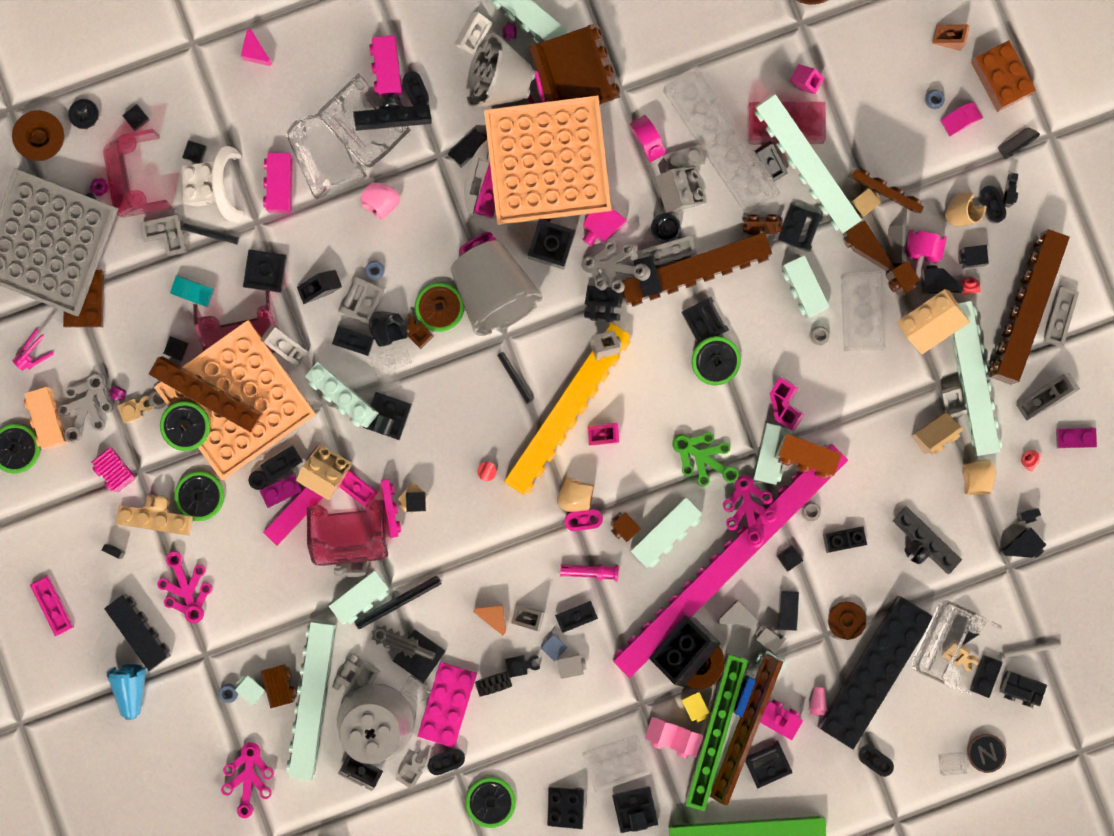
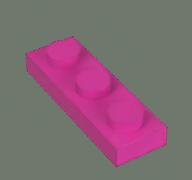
(391, 508)

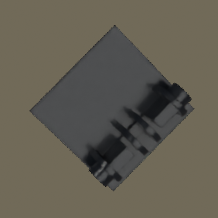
(565, 807)

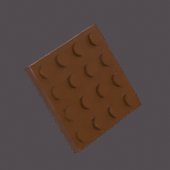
(892, 193)

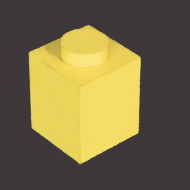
(695, 706)

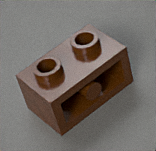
(902, 279)
(624, 527)

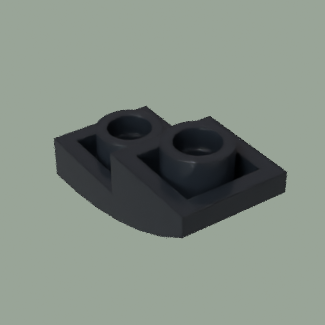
(845, 539)

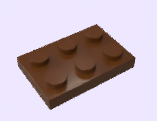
(92, 309)

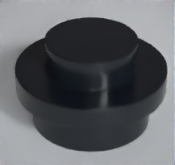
(258, 480)

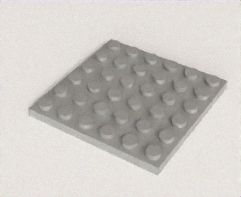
(51, 241)

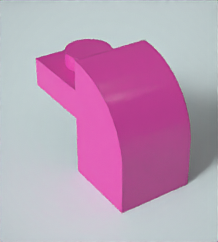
(648, 138)

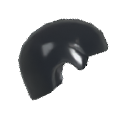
(665, 227)

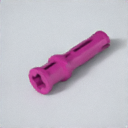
(599, 571)

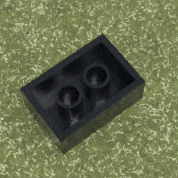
(684, 651)

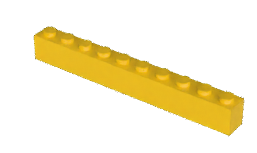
(563, 417)

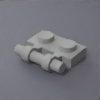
(363, 675)

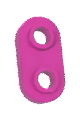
(480, 239)
(583, 520)

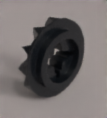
(79, 106)

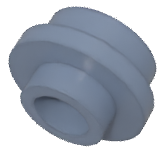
(937, 94)
(370, 266)
(222, 695)

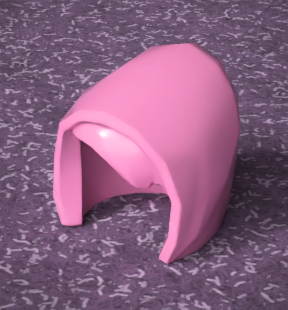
(379, 199)

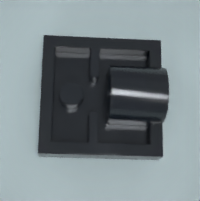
(391, 416)
(635, 809)

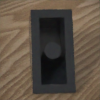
(937, 279)
(319, 286)
(1026, 544)

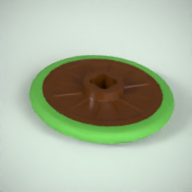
(426, 307)

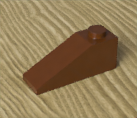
(865, 244)

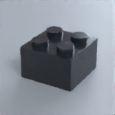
(551, 244)

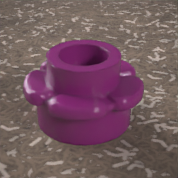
(509, 31)
(104, 187)
(117, 393)

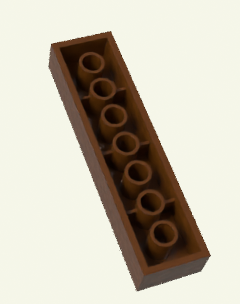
(1029, 306)

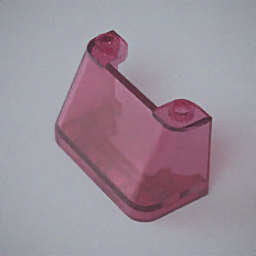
(347, 535)

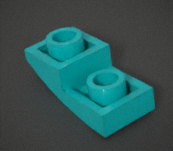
(191, 291)

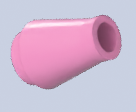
(818, 703)

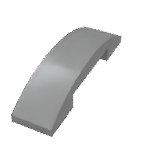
(480, 155)

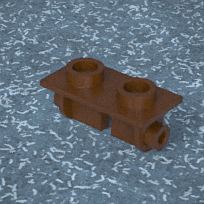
(754, 222)

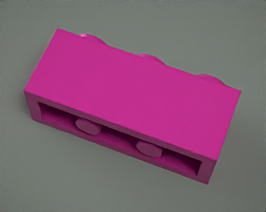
(386, 66)
(278, 183)

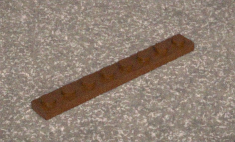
(746, 730)

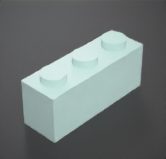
(804, 287)
(767, 467)
(360, 598)

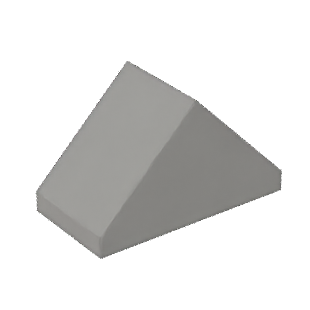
(737, 615)
(528, 617)

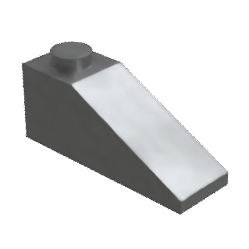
(1048, 396)

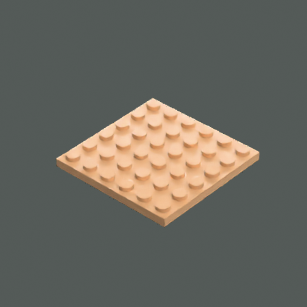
(547, 160)
(253, 375)

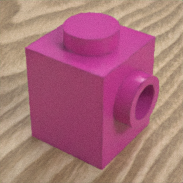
(806, 79)

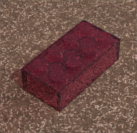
(808, 116)

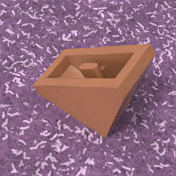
(951, 36)
(493, 616)

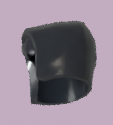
(387, 328)

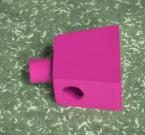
(602, 226)

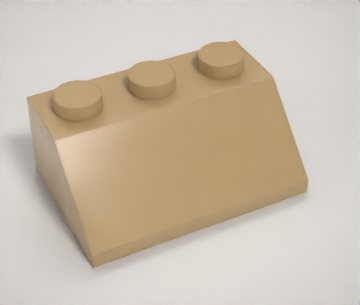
(933, 321)

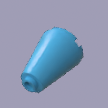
(127, 688)

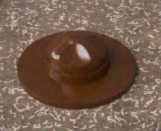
(38, 135)
(709, 672)

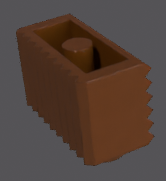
(278, 686)

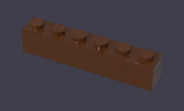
(205, 393)

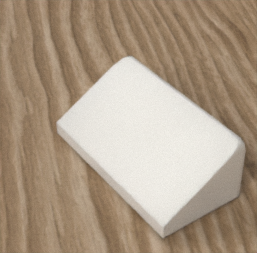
(473, 32)

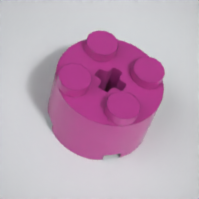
(925, 245)

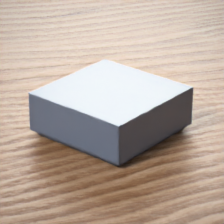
(554, 647)

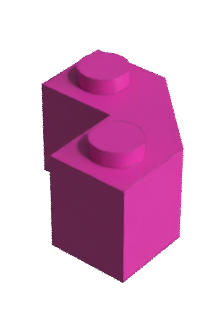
(781, 396)

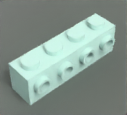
(342, 395)
(666, 532)

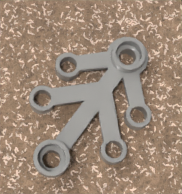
(612, 266)
(86, 404)

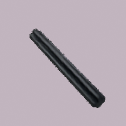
(398, 602)

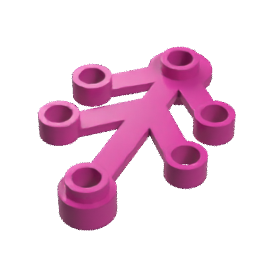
(748, 507)
(186, 591)
(248, 777)

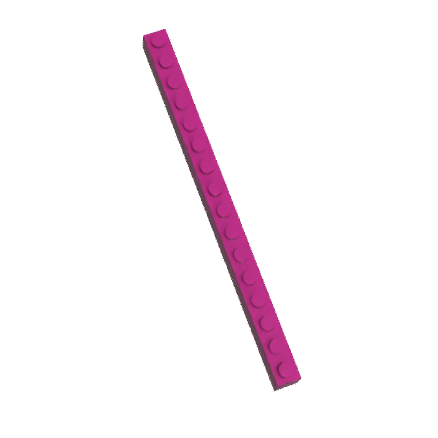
(719, 571)

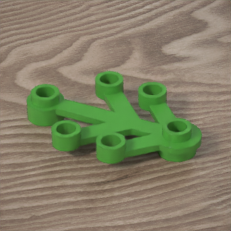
(702, 456)

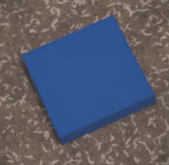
(744, 695)

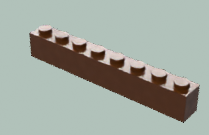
(703, 267)

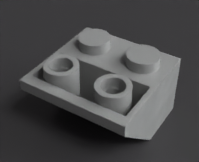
(680, 189)

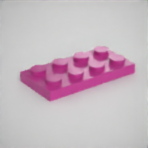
(447, 704)

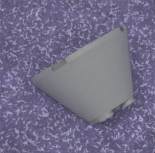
(498, 74)

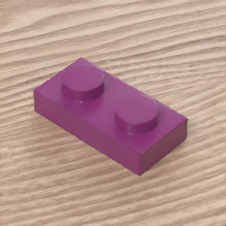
(1076, 438)
(281, 491)

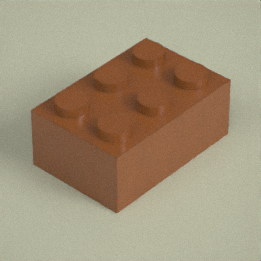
(1003, 76)
(807, 456)

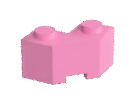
(679, 738)

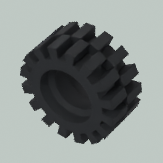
(493, 684)

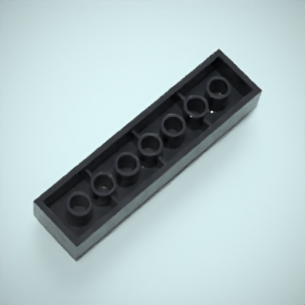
(875, 672)

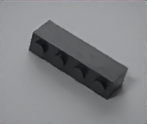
(137, 631)

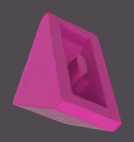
(253, 51)
(961, 118)
(603, 434)

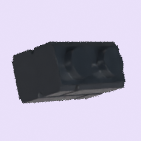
(1022, 688)
(360, 773)

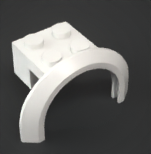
(205, 184)

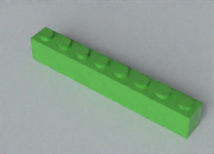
(715, 732)
(764, 827)

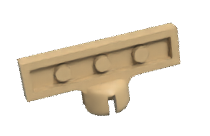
(154, 517)

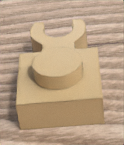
(132, 409)
(965, 658)

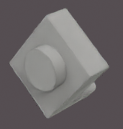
(953, 402)

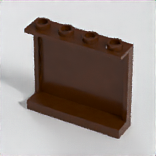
(575, 66)

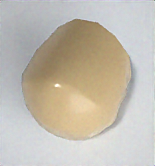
(962, 211)
(979, 477)
(575, 496)

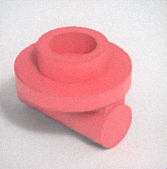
(970, 286)
(1030, 459)
(487, 471)

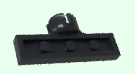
(391, 114)
(925, 542)

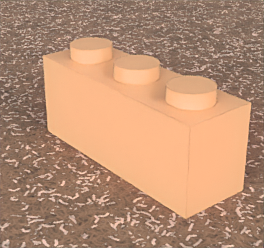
(45, 418)

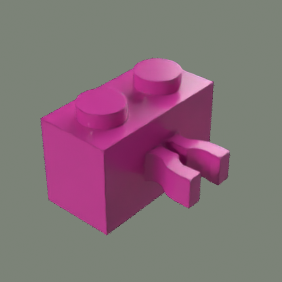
(781, 720)

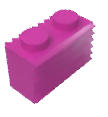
(113, 470)

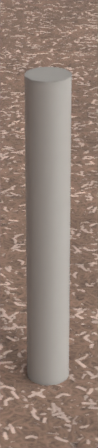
(1031, 649)

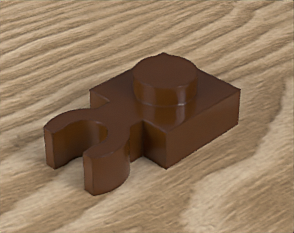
(418, 333)

